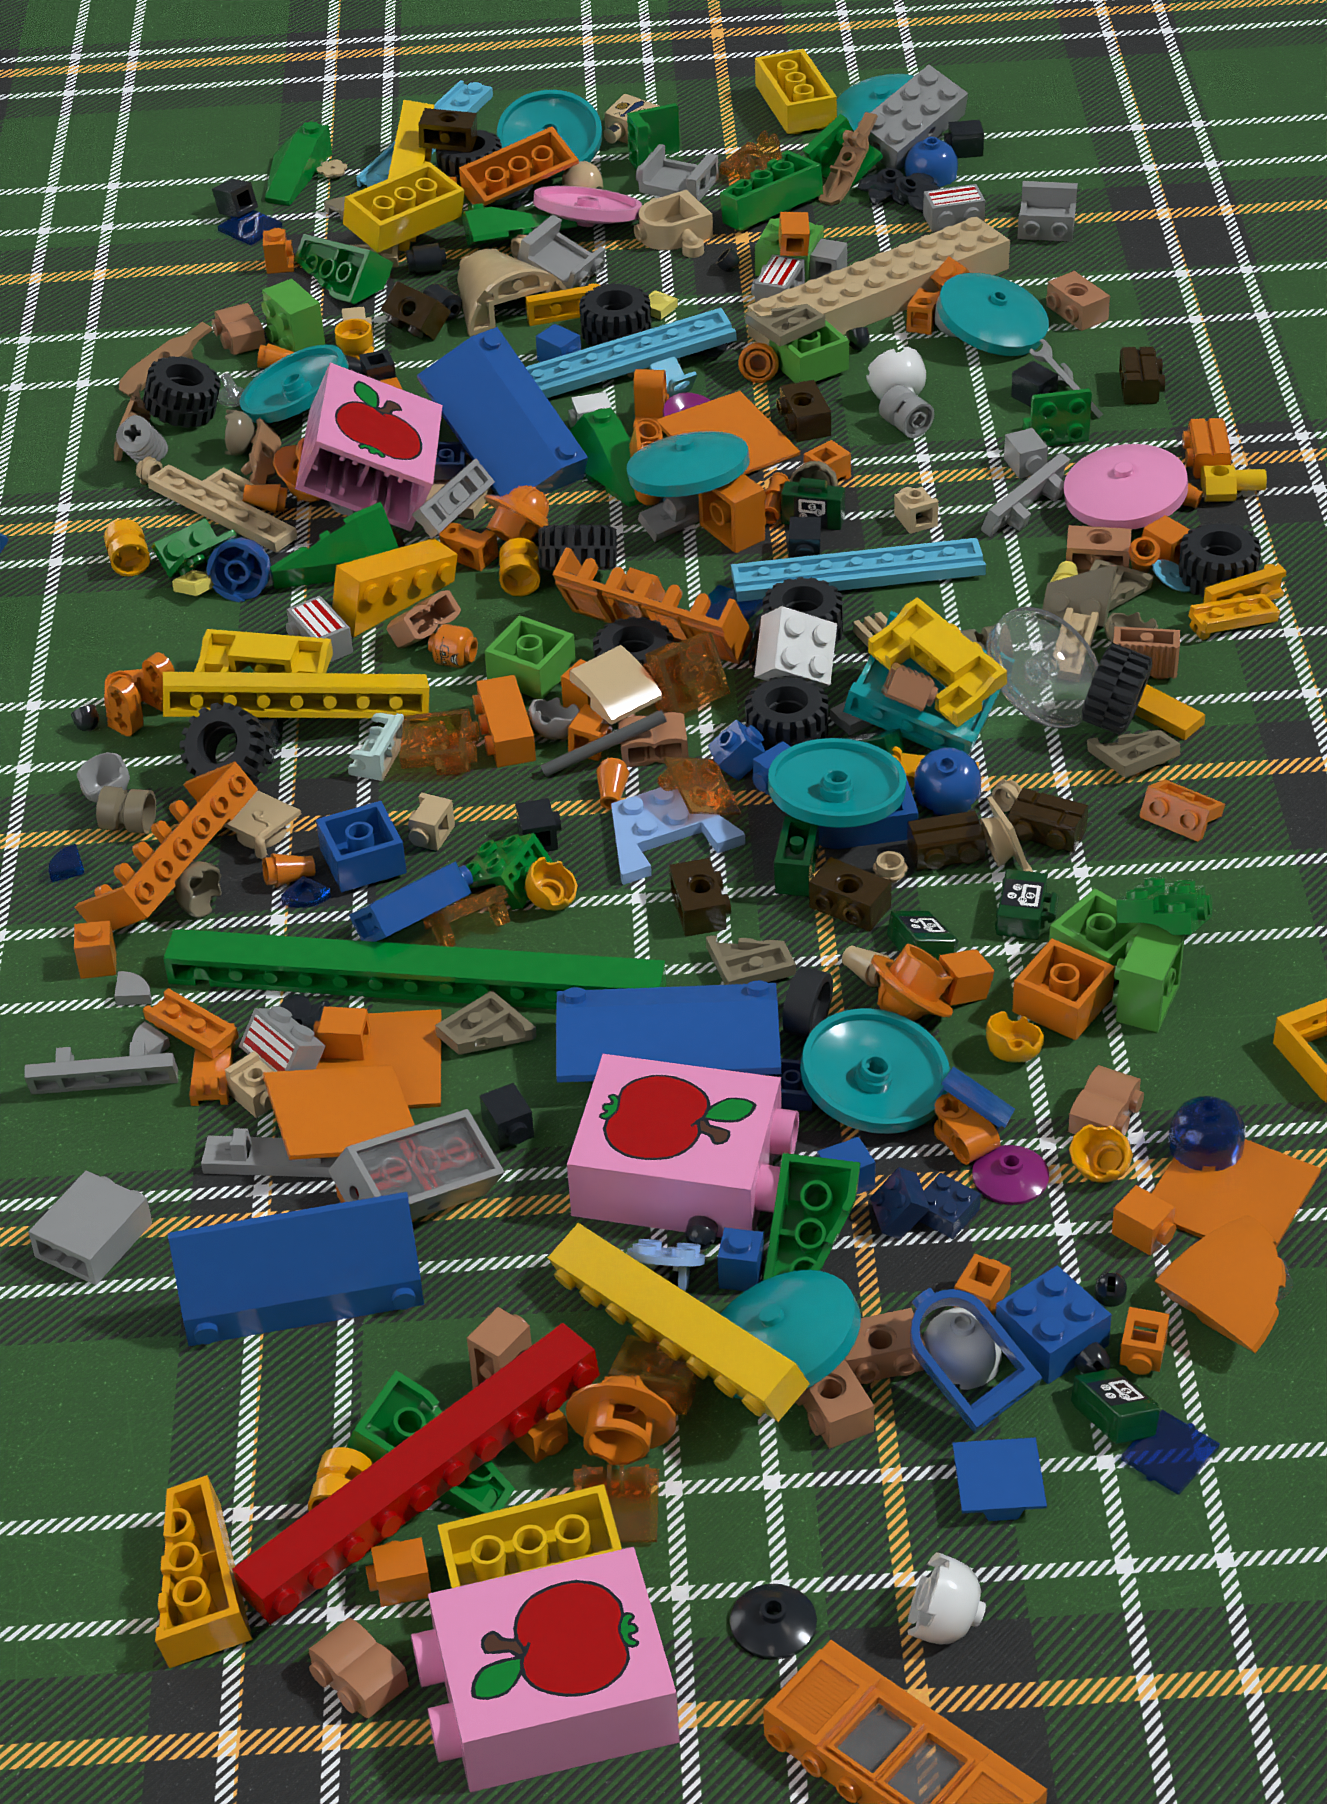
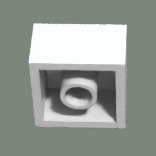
(795, 647)

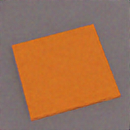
(739, 417)
(412, 1048)
(335, 1108)
(1259, 1185)

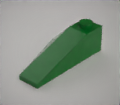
(297, 162)
(498, 224)
(343, 269)
(608, 452)
(362, 536)
(809, 1211)
(399, 1413)

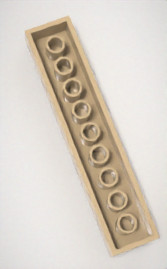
(890, 279)

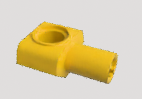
(1223, 482)

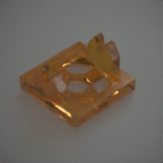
(741, 162)
(490, 898)

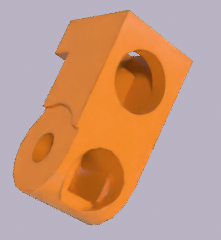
(922, 312)
(473, 548)

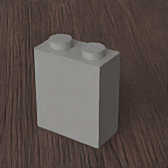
(90, 1227)

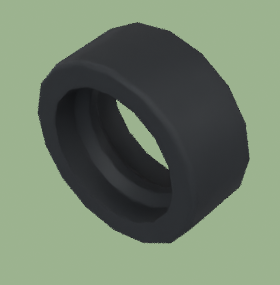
(807, 1001)

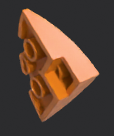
(1230, 1281)

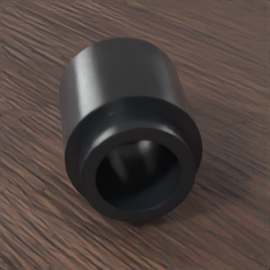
(426, 258)
(446, 297)

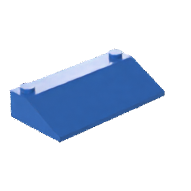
(503, 416)
(686, 1025)
(296, 1268)

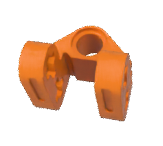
(129, 688)

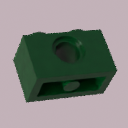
(796, 857)

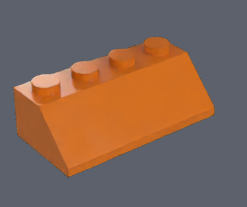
(516, 167)

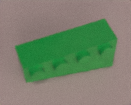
(771, 191)

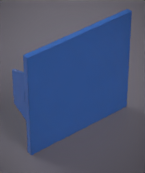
(977, 1098)
(999, 1477)

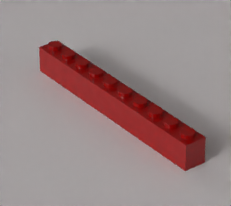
(415, 1474)

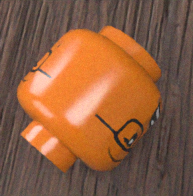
(453, 646)

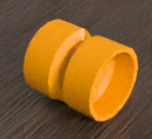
(354, 337)
(126, 547)
(519, 567)
(335, 1470)

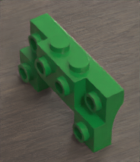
(1172, 906)

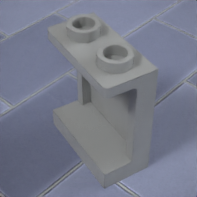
(666, 176)
(1047, 211)
(559, 255)

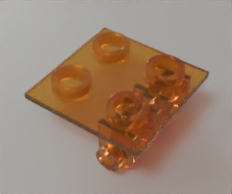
(699, 785)
(631, 1495)

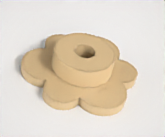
(332, 169)

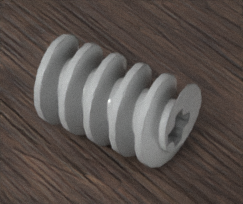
(140, 439)

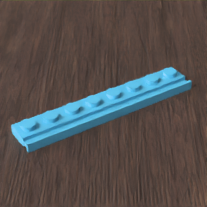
(459, 98)
(632, 352)
(864, 567)

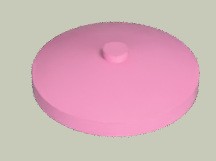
(587, 205)
(1125, 486)

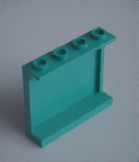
(922, 727)

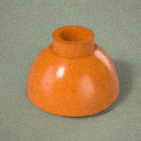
(758, 362)

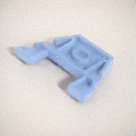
(659, 819)

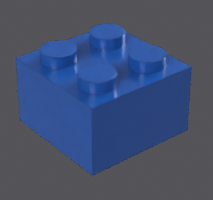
(361, 846)
(1053, 1322)

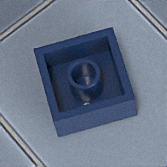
(450, 460)
(793, 1092)
(899, 1203)
(950, 1205)

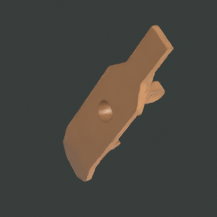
(844, 172)
(174, 347)
(134, 407)
(265, 445)

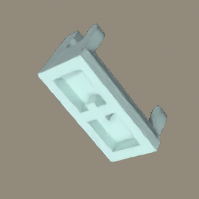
(379, 749)

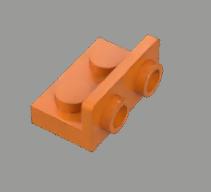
(1179, 809)

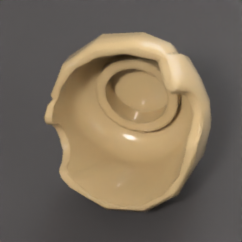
(583, 175)

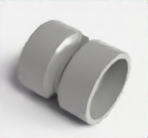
(906, 411)

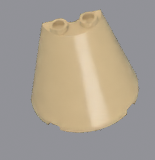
(495, 278)

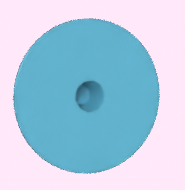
(1169, 574)

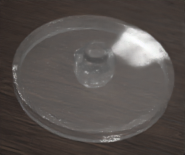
(1045, 665)

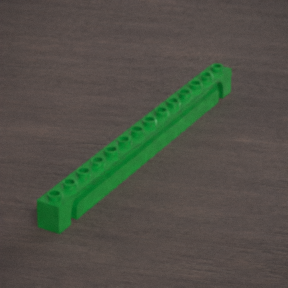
(395, 968)

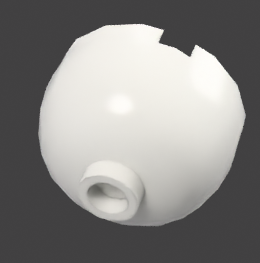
(895, 369)
(962, 1348)
(946, 1602)

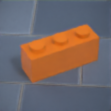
(504, 721)

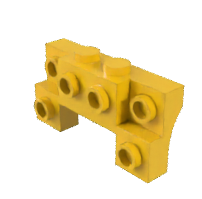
(263, 652)
(944, 654)

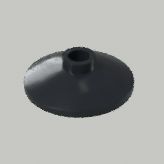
(513, 200)
(773, 1635)

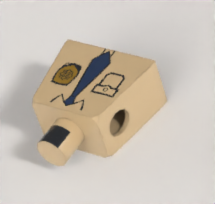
(616, 117)

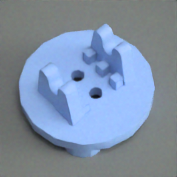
(651, 1253)

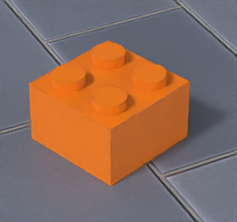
(735, 513)
(1063, 989)

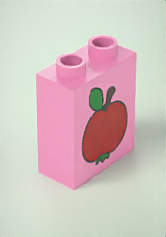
(369, 446)
(678, 1145)
(547, 1670)

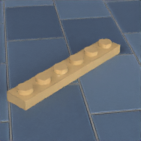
(222, 508)

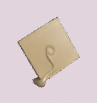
(262, 822)
(1002, 838)

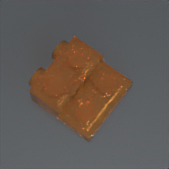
(687, 673)
(439, 740)
(659, 1372)

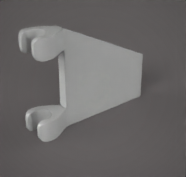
(1065, 376)

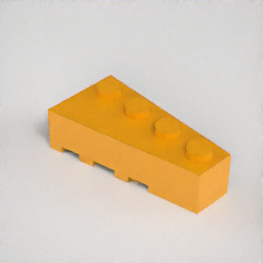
(389, 582)
(199, 1593)

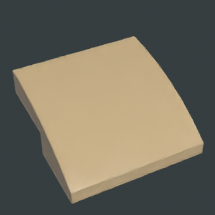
(616, 684)

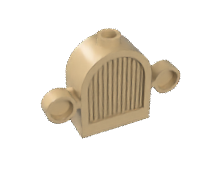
(674, 224)

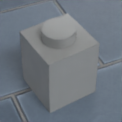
(827, 257)
(1025, 452)

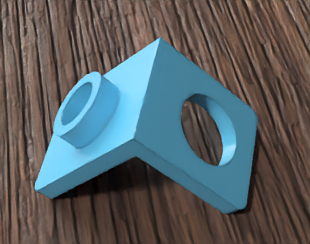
(675, 378)

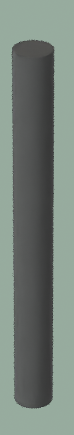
(604, 743)

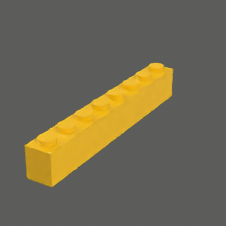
(406, 149)
(296, 694)
(679, 1323)

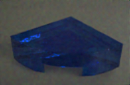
(66, 864)
(305, 893)

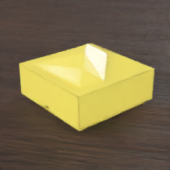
(662, 304)
(193, 583)

